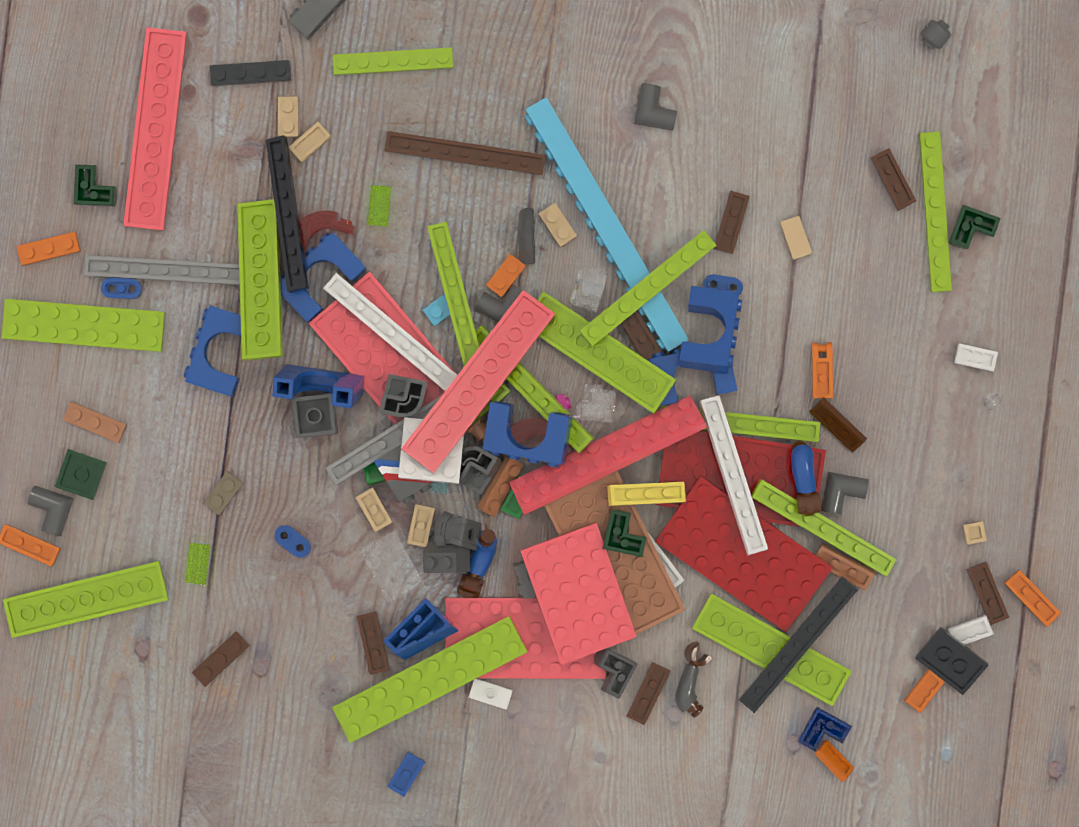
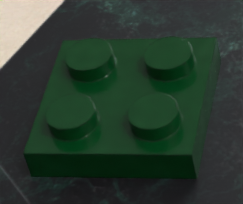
(80, 474)

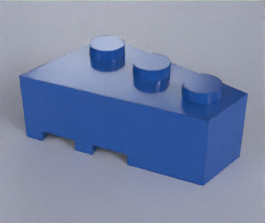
(419, 630)

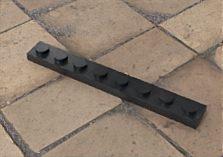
(287, 214)
(798, 644)

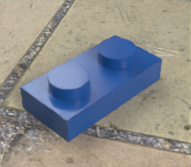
(406, 774)

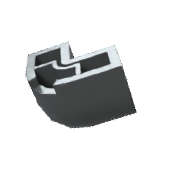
(403, 396)
(478, 468)

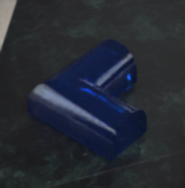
(821, 724)

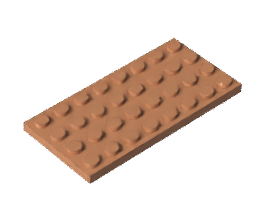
(642, 580)

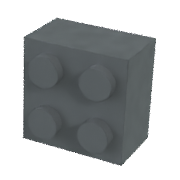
(314, 416)

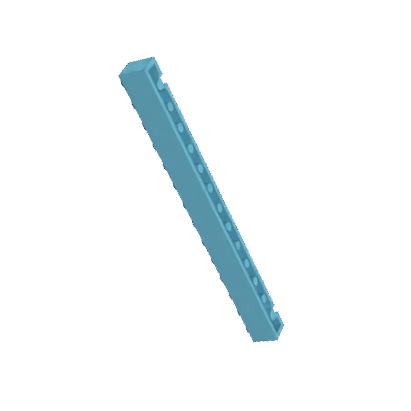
(602, 219)

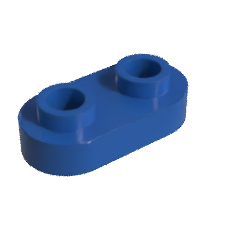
(723, 282)
(122, 288)
(294, 538)

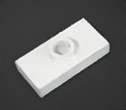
(975, 357)
(972, 630)
(490, 693)

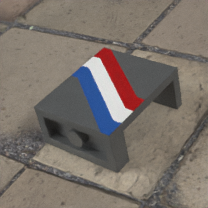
(402, 488)

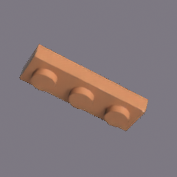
(95, 422)
(500, 486)
(846, 567)

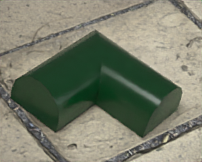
(86, 190)
(968, 222)
(618, 539)

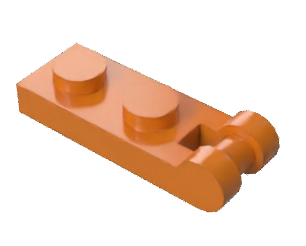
(822, 371)

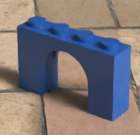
(329, 250)
(713, 356)
(200, 371)
(722, 382)
(345, 387)
(500, 439)

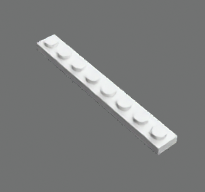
(390, 331)
(733, 475)

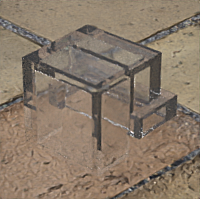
(596, 405)

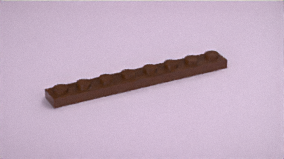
(465, 153)

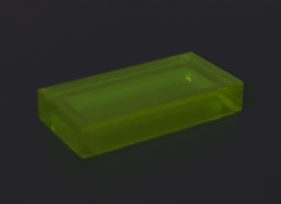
(379, 205)
(197, 563)

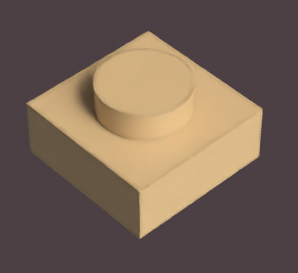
(974, 532)

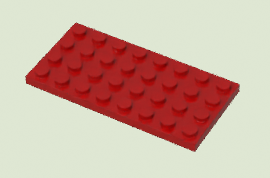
(759, 459)
(769, 582)

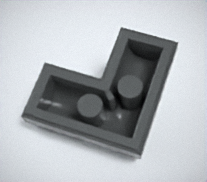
(648, 111)
(525, 235)
(495, 308)
(840, 485)
(57, 508)
(620, 671)

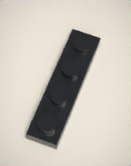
(250, 73)

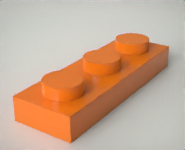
(48, 248)
(29, 545)
(1032, 598)

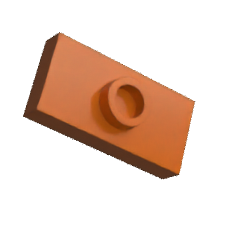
(924, 690)
(834, 760)

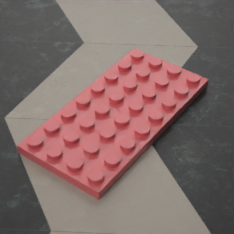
(365, 351)
(540, 661)

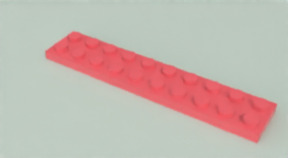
(155, 129)
(478, 382)
(608, 454)

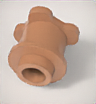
(478, 430)

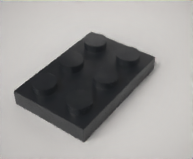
(951, 660)

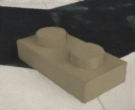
(223, 493)

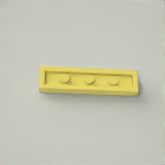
(646, 493)

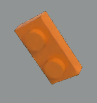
(505, 275)

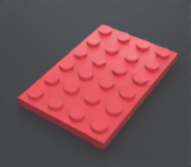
(578, 593)

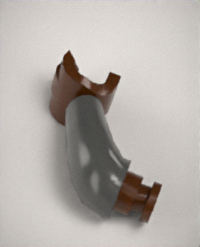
(685, 693)

